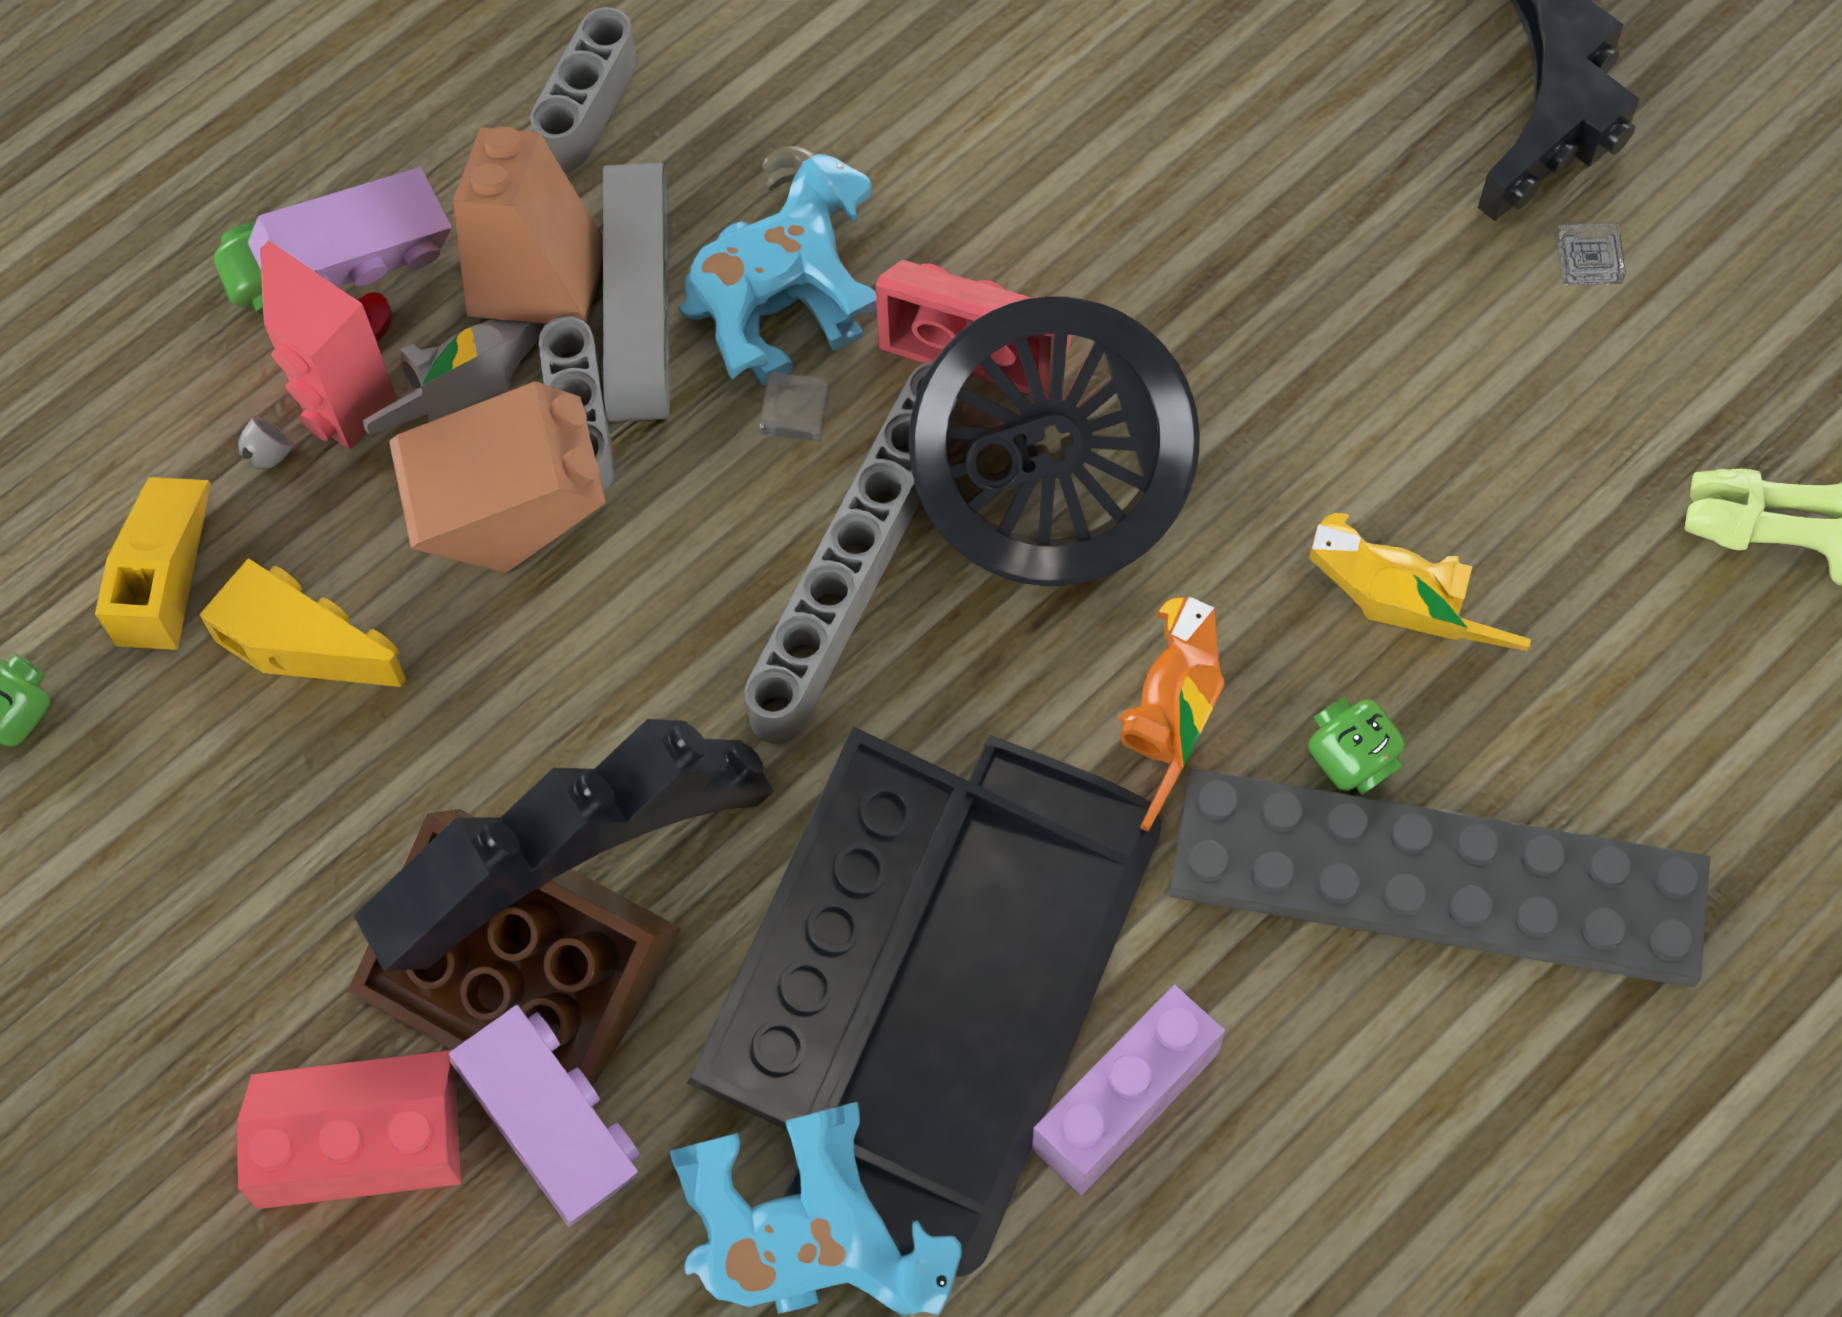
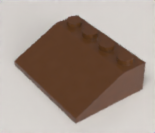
(558, 951)

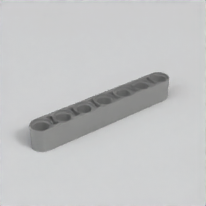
(842, 574)

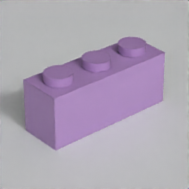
(360, 229)
(1127, 1089)
(546, 1113)

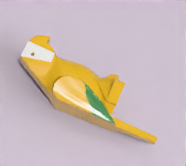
(1401, 586)

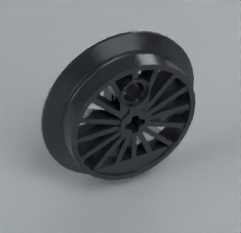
(1152, 404)

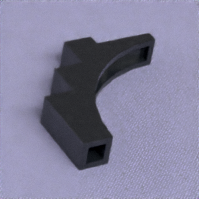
(1575, 101)
(565, 819)

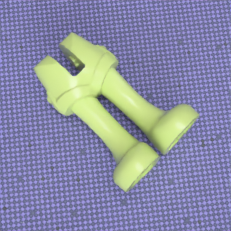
(1731, 512)

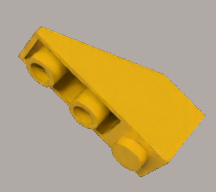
(153, 565)
(286, 633)

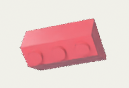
(927, 307)
(323, 348)
(349, 1130)

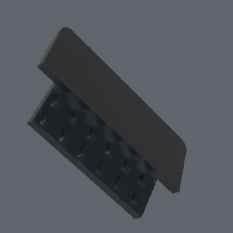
(932, 971)

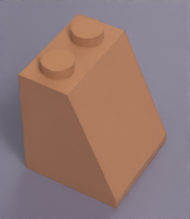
(523, 233)
(498, 477)

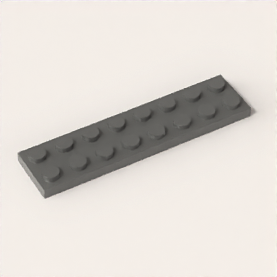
(1442, 877)

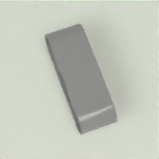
(585, 86)
(580, 377)

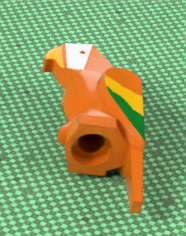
(1176, 693)

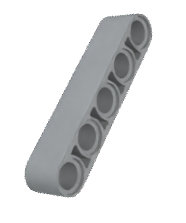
(635, 293)

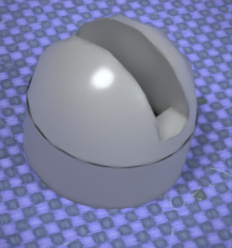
(263, 443)

